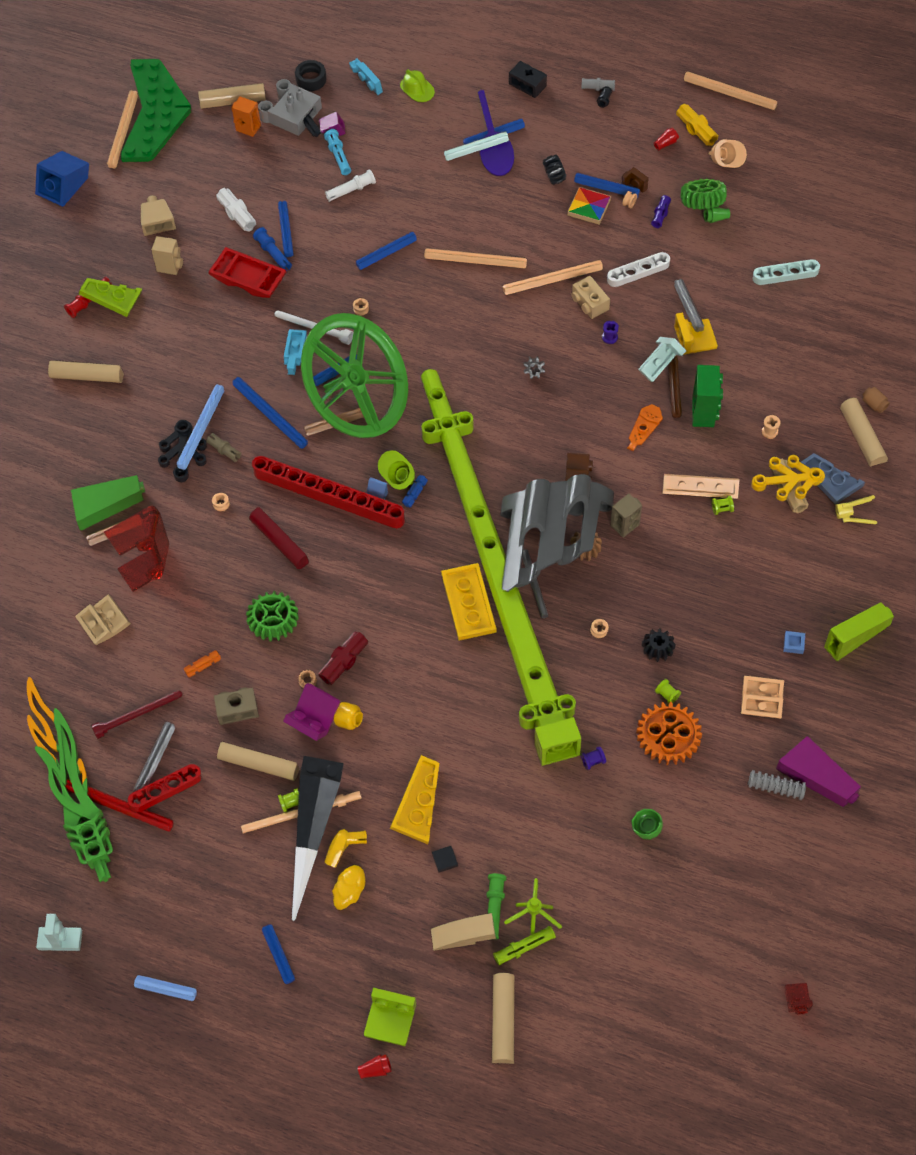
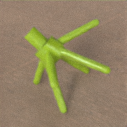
(534, 907)

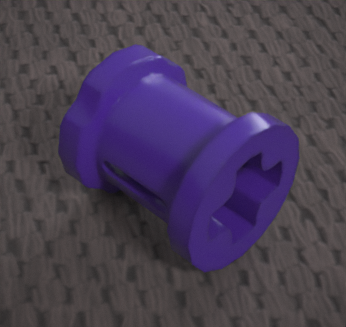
(610, 332)
(593, 758)

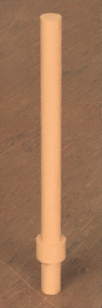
(340, 801)

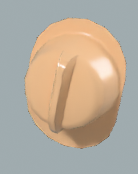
(728, 153)

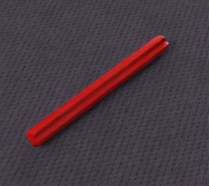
(122, 806)

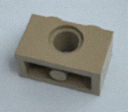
(246, 710)

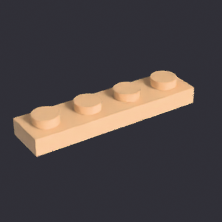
(700, 486)

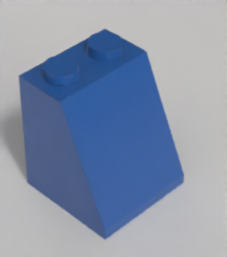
(60, 177)

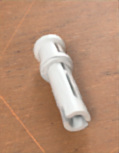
(357, 183)

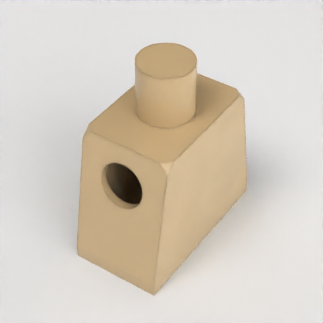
(156, 216)

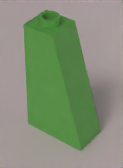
(105, 499)

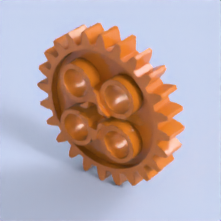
(681, 745)

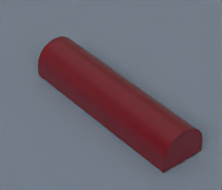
(278, 538)

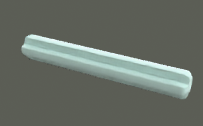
(476, 146)

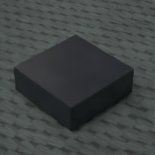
(444, 859)

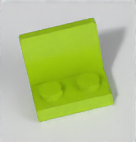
(390, 1017)

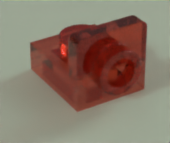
(798, 998)

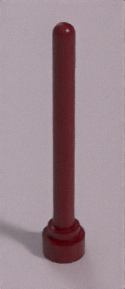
(101, 728)

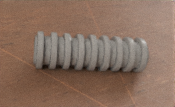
(778, 785)

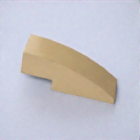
(463, 932)

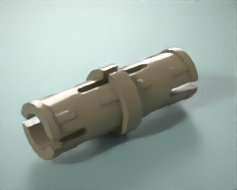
(223, 447)

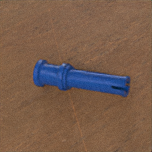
(268, 244)

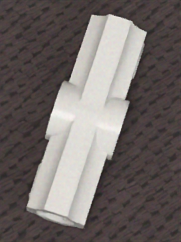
(236, 209)

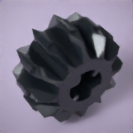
(554, 169)
(663, 639)

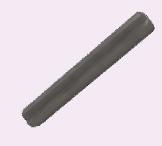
(689, 305)
(155, 756)

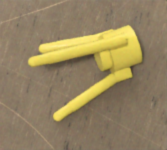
(844, 511)

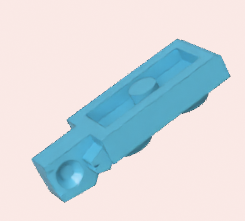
(366, 75)
(293, 349)

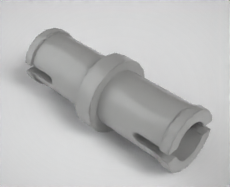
(597, 84)

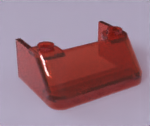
(148, 534)

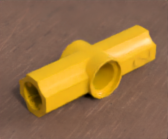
(697, 124)

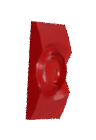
(247, 273)

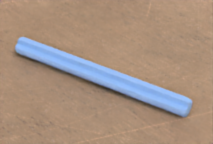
(200, 427)

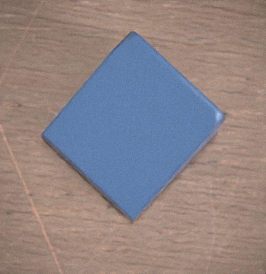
(377, 488)

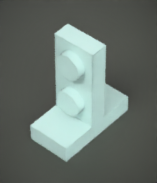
(661, 357)
(57, 937)

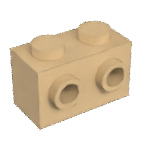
(167, 255)
(590, 297)

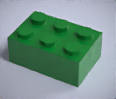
(707, 396)

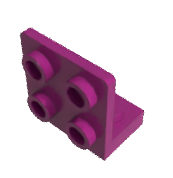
(313, 712)

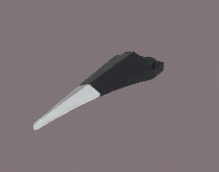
(317, 792)

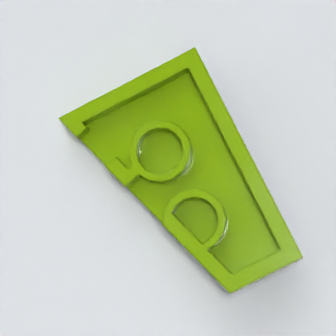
(110, 296)

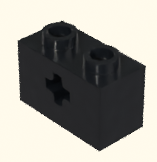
(527, 79)

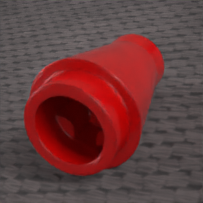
(667, 138)
(375, 1067)

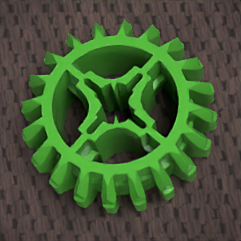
(703, 194)
(273, 606)

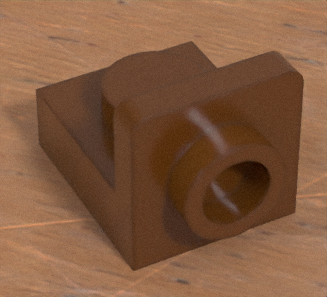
(636, 179)

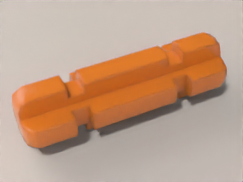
(202, 663)

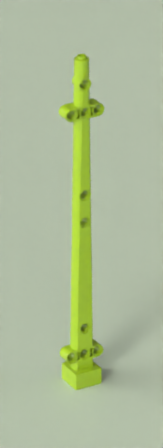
(557, 732)

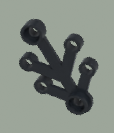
(178, 448)

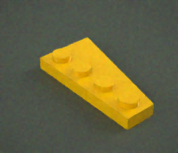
(417, 805)

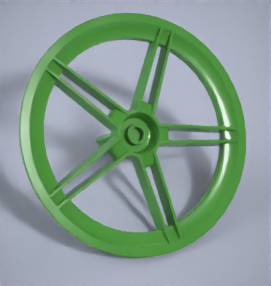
(354, 376)

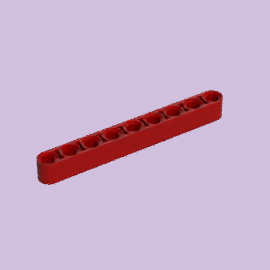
(333, 498)

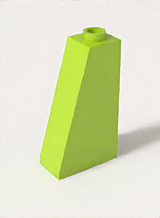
(857, 630)

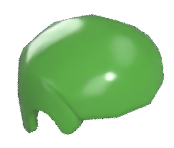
(647, 824)

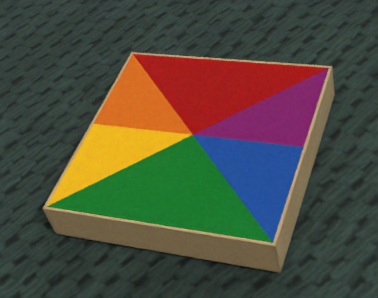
(589, 205)

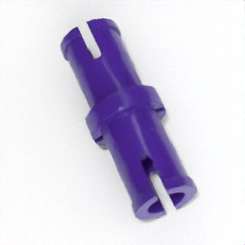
(661, 211)

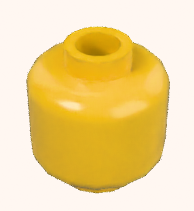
(348, 716)

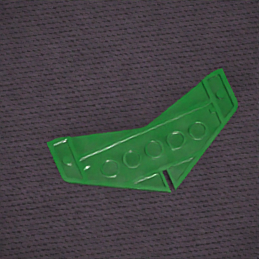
(161, 112)

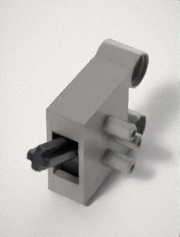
(294, 109)

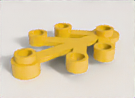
(790, 478)

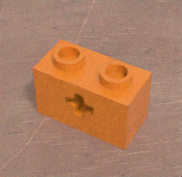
(246, 116)

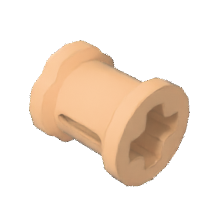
(771, 426)

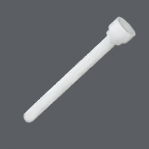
(343, 335)

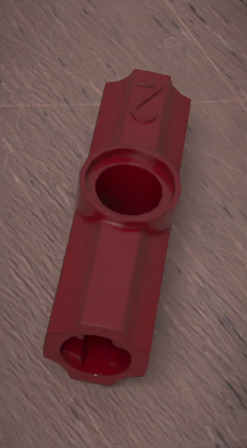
(343, 658)

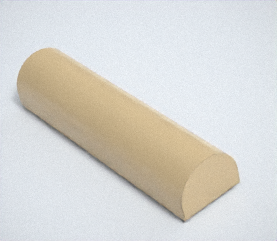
(229, 95)
(85, 371)
(863, 432)
(258, 761)
(503, 1018)

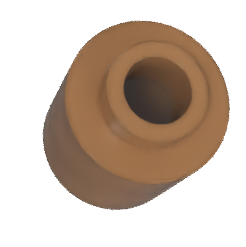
(875, 399)

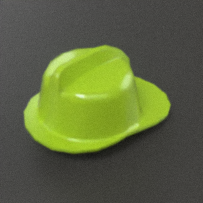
(417, 86)
(396, 470)

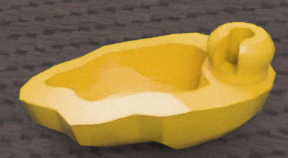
(348, 887)

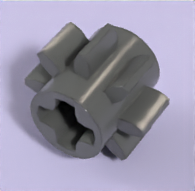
(531, 363)

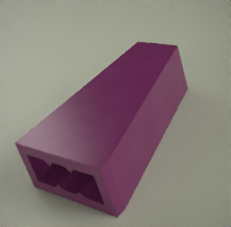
(819, 772)

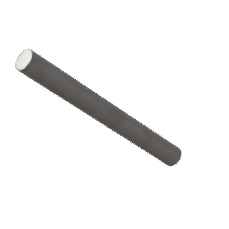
(535, 587)

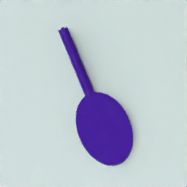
(498, 158)

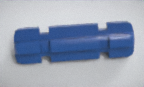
(414, 491)

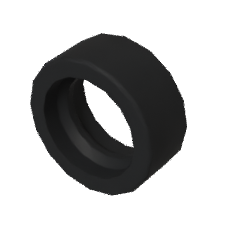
(310, 66)

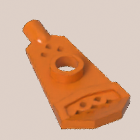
(650, 418)

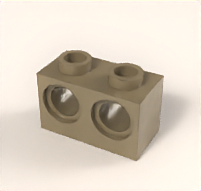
(626, 515)

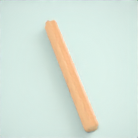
(730, 90)
(122, 129)
(476, 258)
(552, 277)

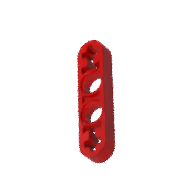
(166, 790)

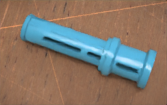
(344, 166)

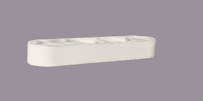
(640, 272)

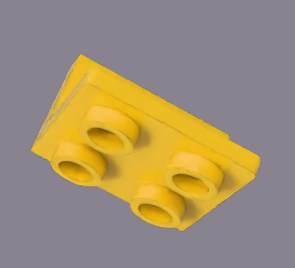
(693, 340)

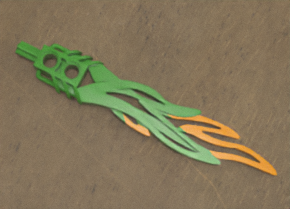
(72, 811)

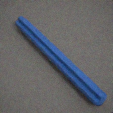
(270, 413)

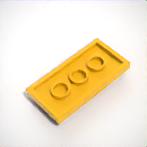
(468, 601)

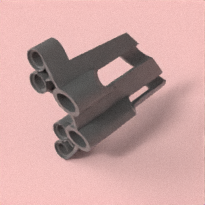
(546, 508)

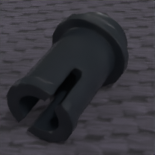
(603, 99)

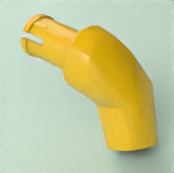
(340, 842)

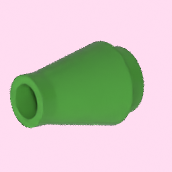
(716, 214)

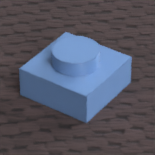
(794, 642)

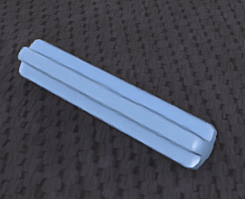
(165, 988)

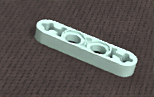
(803, 267)

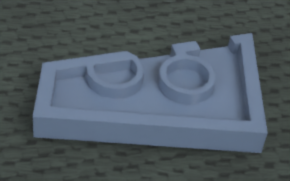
(836, 484)

